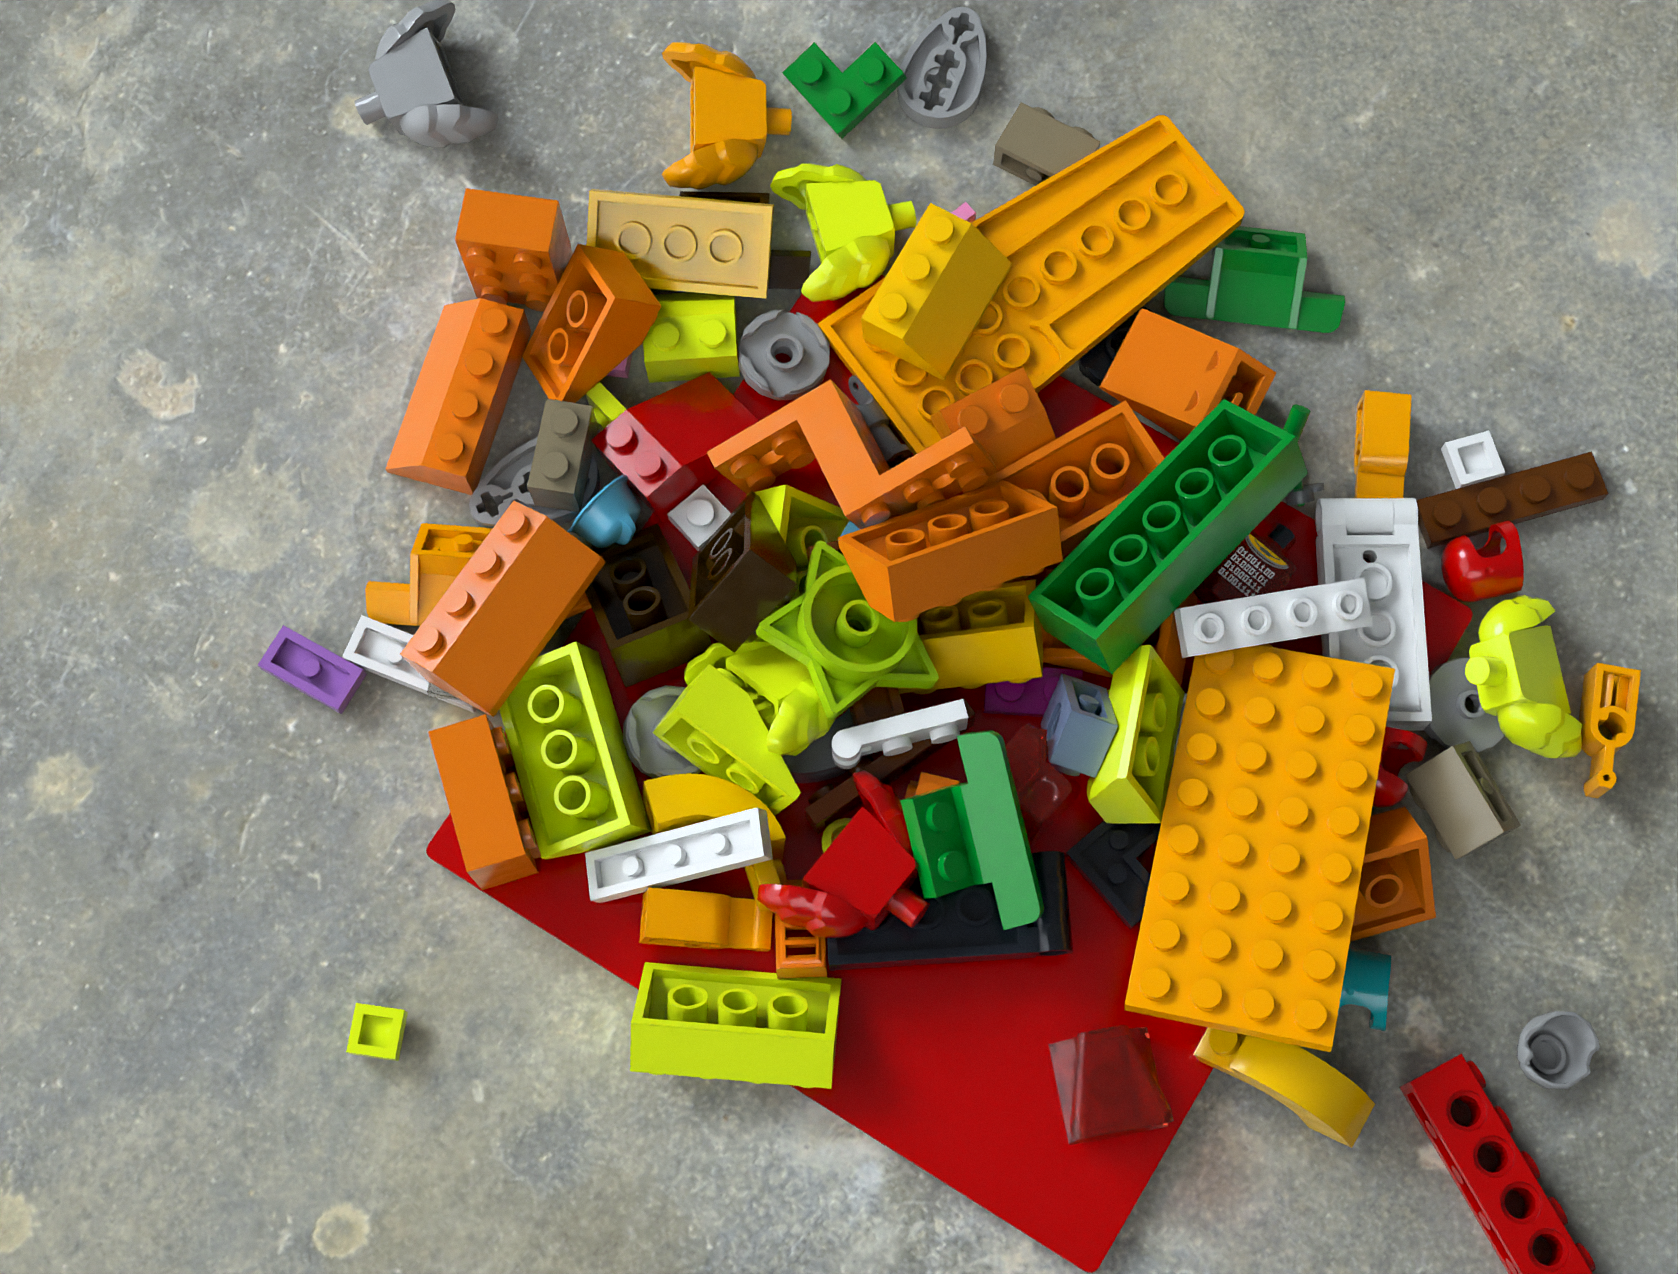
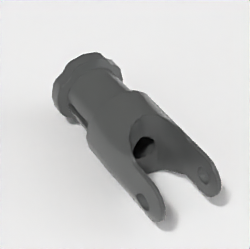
(879, 423)

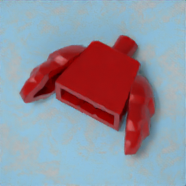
(858, 875)

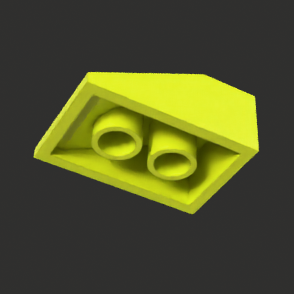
(726, 738)

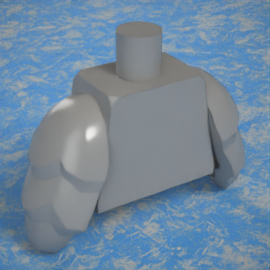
(418, 85)

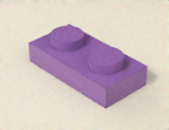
(312, 669)

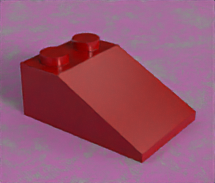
(668, 438)

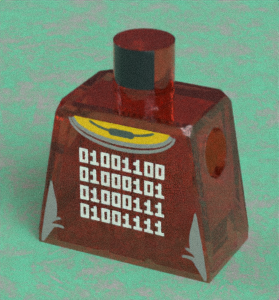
(1251, 568)

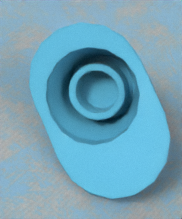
(609, 515)

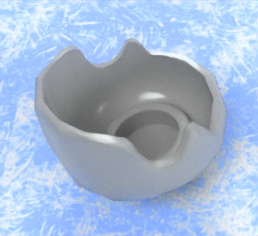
(1557, 1049)

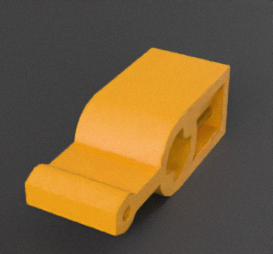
(1381, 444)
(1611, 701)
(703, 920)

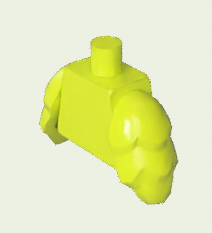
(848, 225)
(1523, 679)
(777, 687)

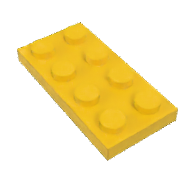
(686, 240)

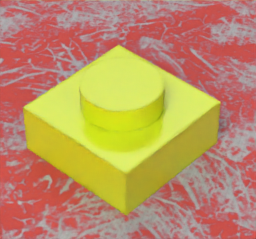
(604, 404)
(377, 1032)

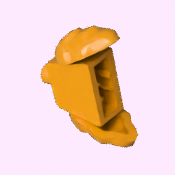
(725, 116)

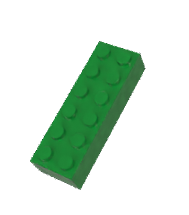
(1168, 535)

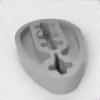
(963, 81)
(508, 482)

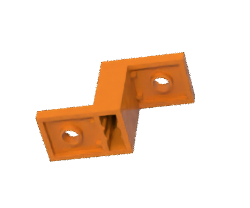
(834, 432)

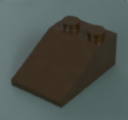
(741, 575)
(644, 608)

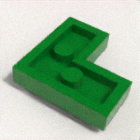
(845, 96)

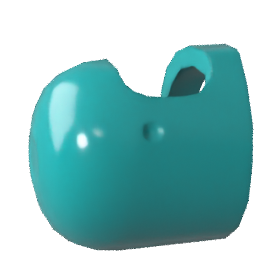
(1367, 984)

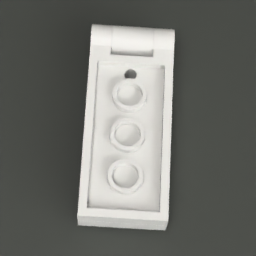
(1389, 538)

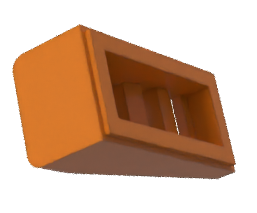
(798, 965)

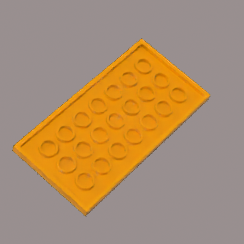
(1262, 845)

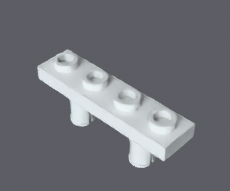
(1273, 617)

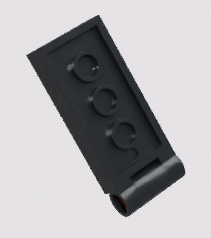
(964, 928)

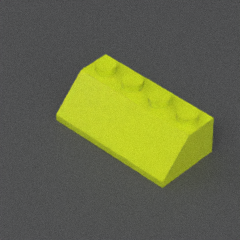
(572, 755)
(735, 1025)

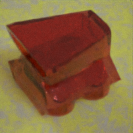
(1040, 786)
(1109, 1084)

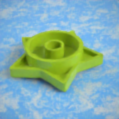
(844, 639)

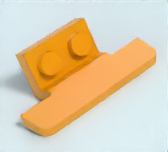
(434, 564)

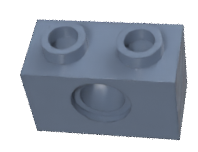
(1078, 726)

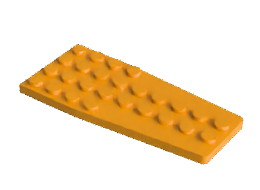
(1082, 261)

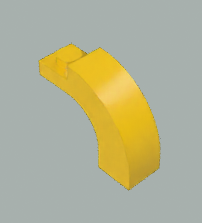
(695, 798)
(1294, 1077)

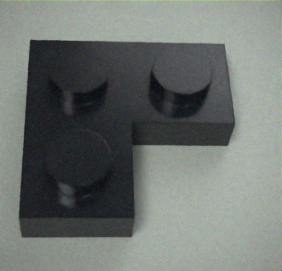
(1111, 866)

